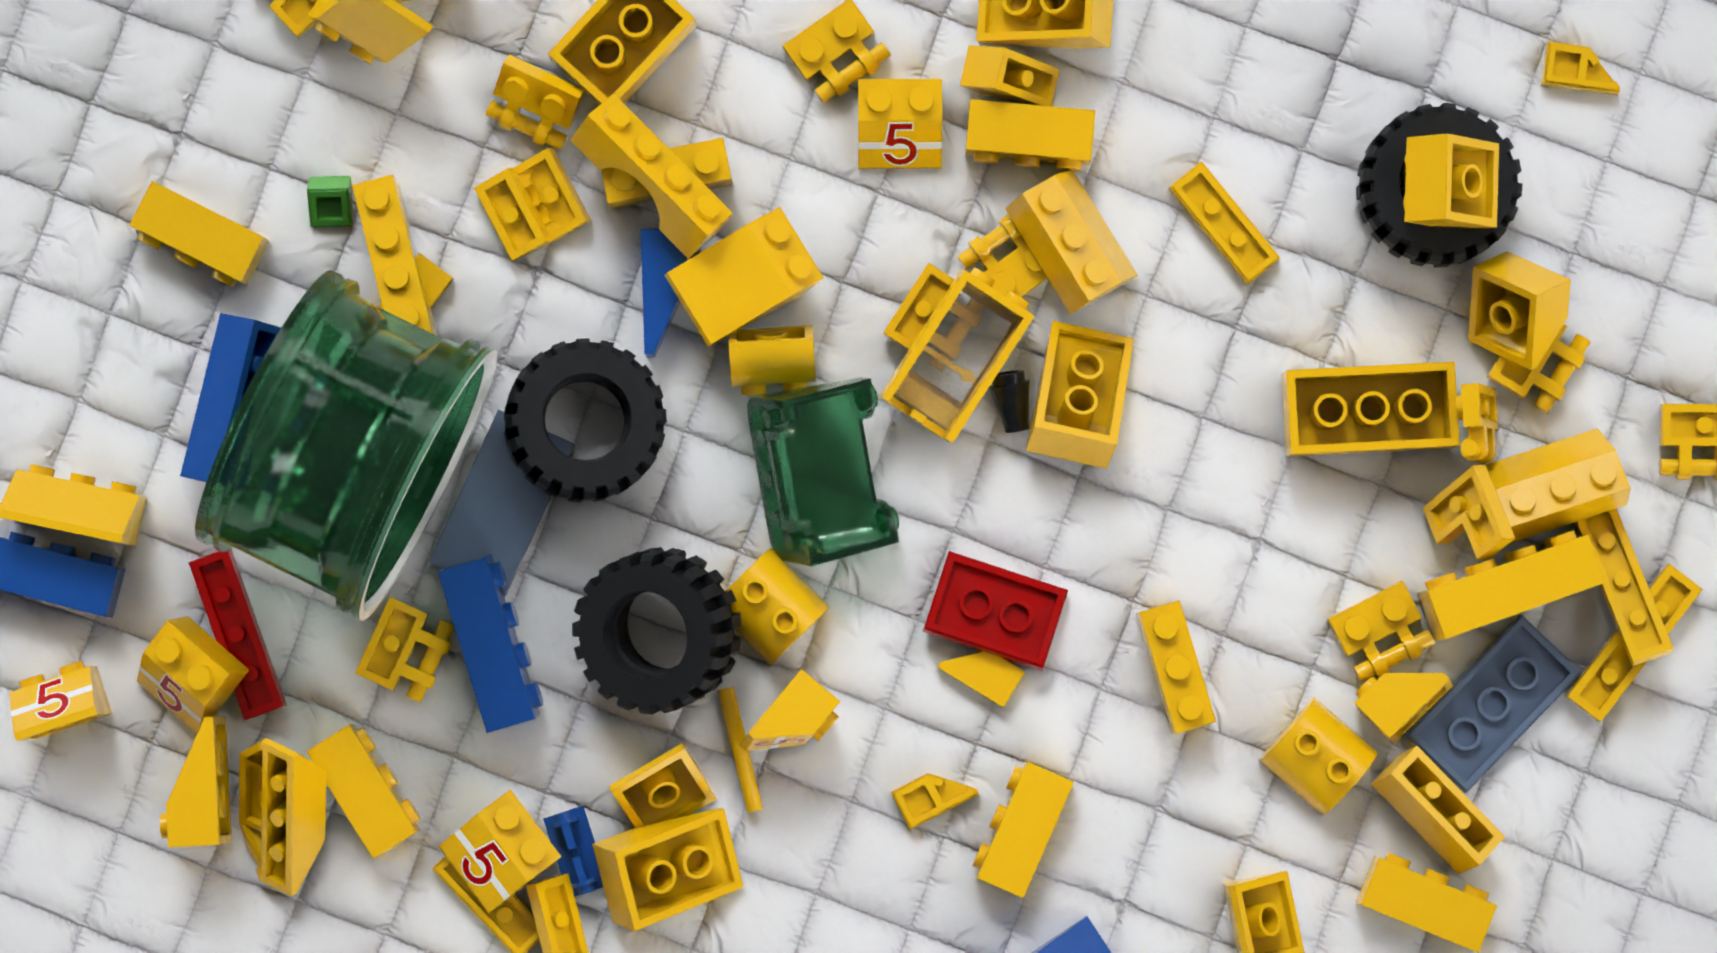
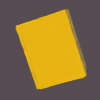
(663, 789)
(1264, 914)

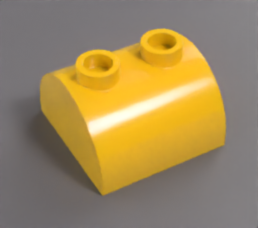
(772, 357)
(774, 606)
(1319, 756)

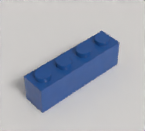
(232, 363)
(59, 576)
(490, 643)

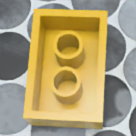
(621, 45)

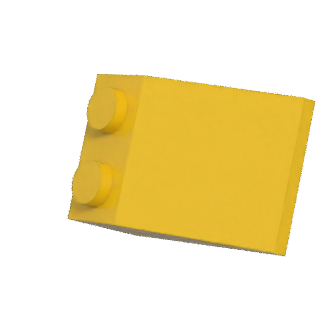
(1046, 23)
(373, 27)
(744, 277)
(1080, 395)
(200, 801)
(667, 868)

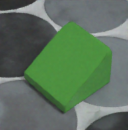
(330, 201)

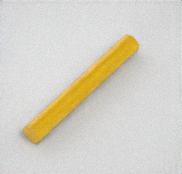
(741, 757)

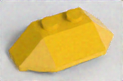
(281, 812)

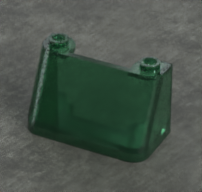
(819, 472)

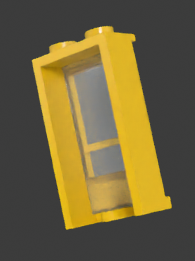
(957, 354)

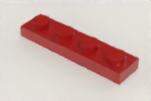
(238, 631)

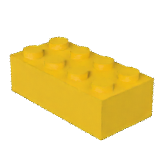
(1370, 409)
(1505, 589)

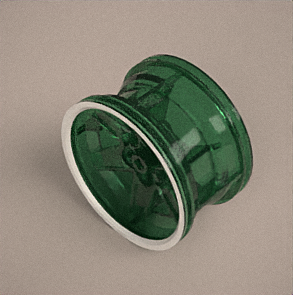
(344, 444)

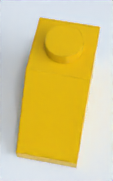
(1009, 76)
(1400, 700)

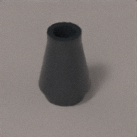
(1011, 398)

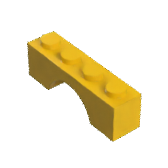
(685, 205)
(391, 251)

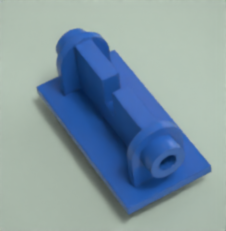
(574, 840)

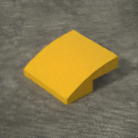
(532, 204)

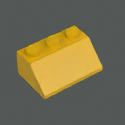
(1070, 240)
(1559, 483)
(74, 505)

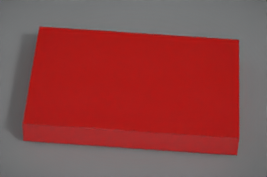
(995, 610)

